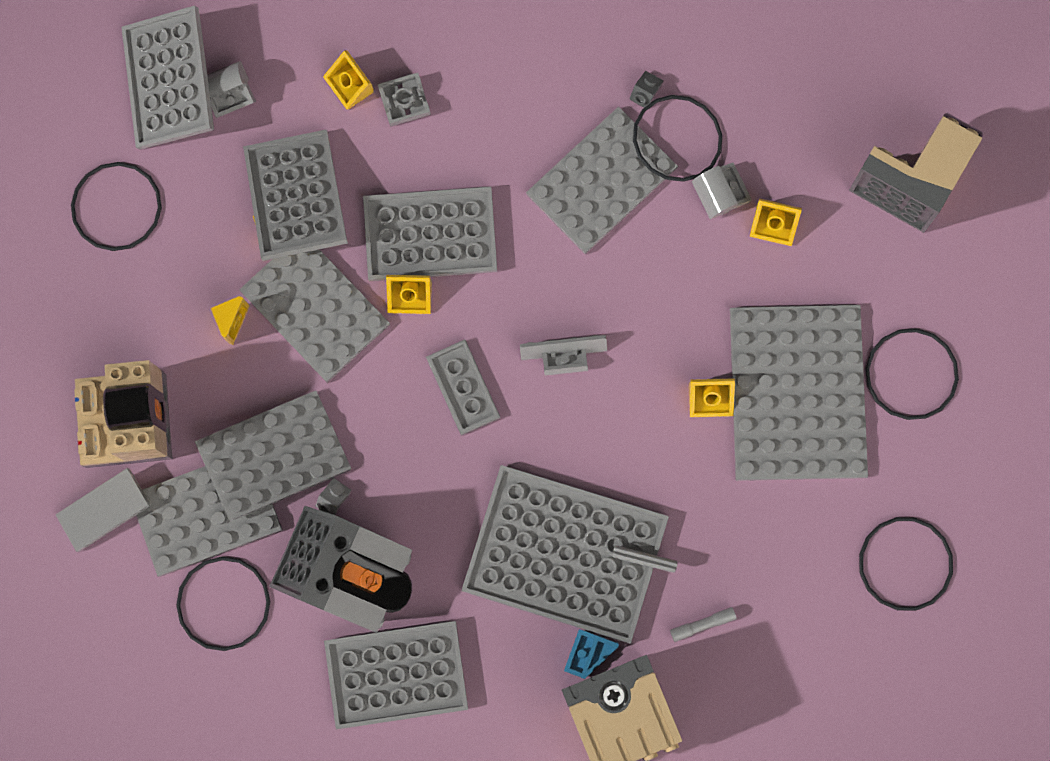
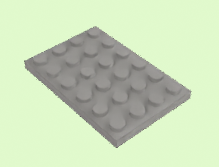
(167, 78)
(600, 181)
(294, 195)
(430, 233)
(315, 310)
(273, 455)
(191, 524)
(396, 675)

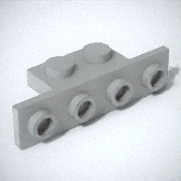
(564, 354)

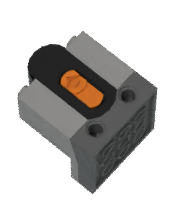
(344, 569)

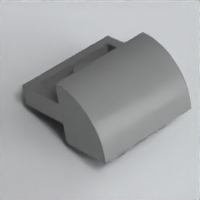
(229, 89)
(721, 190)

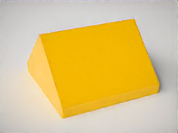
(348, 81)
(775, 222)
(409, 294)
(230, 317)
(711, 397)

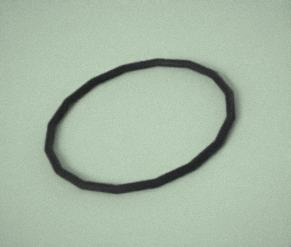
(679, 98)
(93, 172)
(940, 342)
(903, 608)
(259, 627)

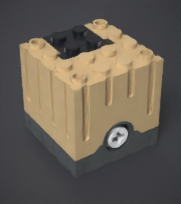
(623, 714)

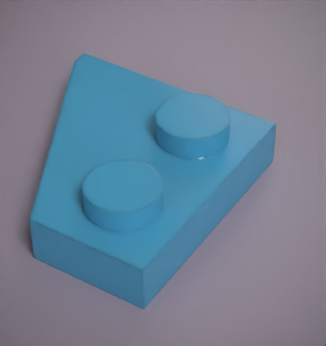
(588, 653)

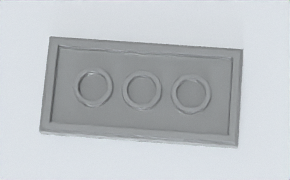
(463, 387)
(103, 510)

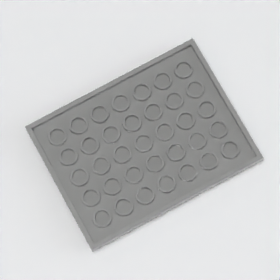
(798, 393)
(553, 550)

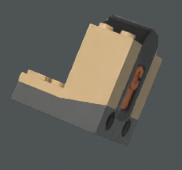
(921, 190)
(123, 415)

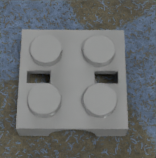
(408, 97)

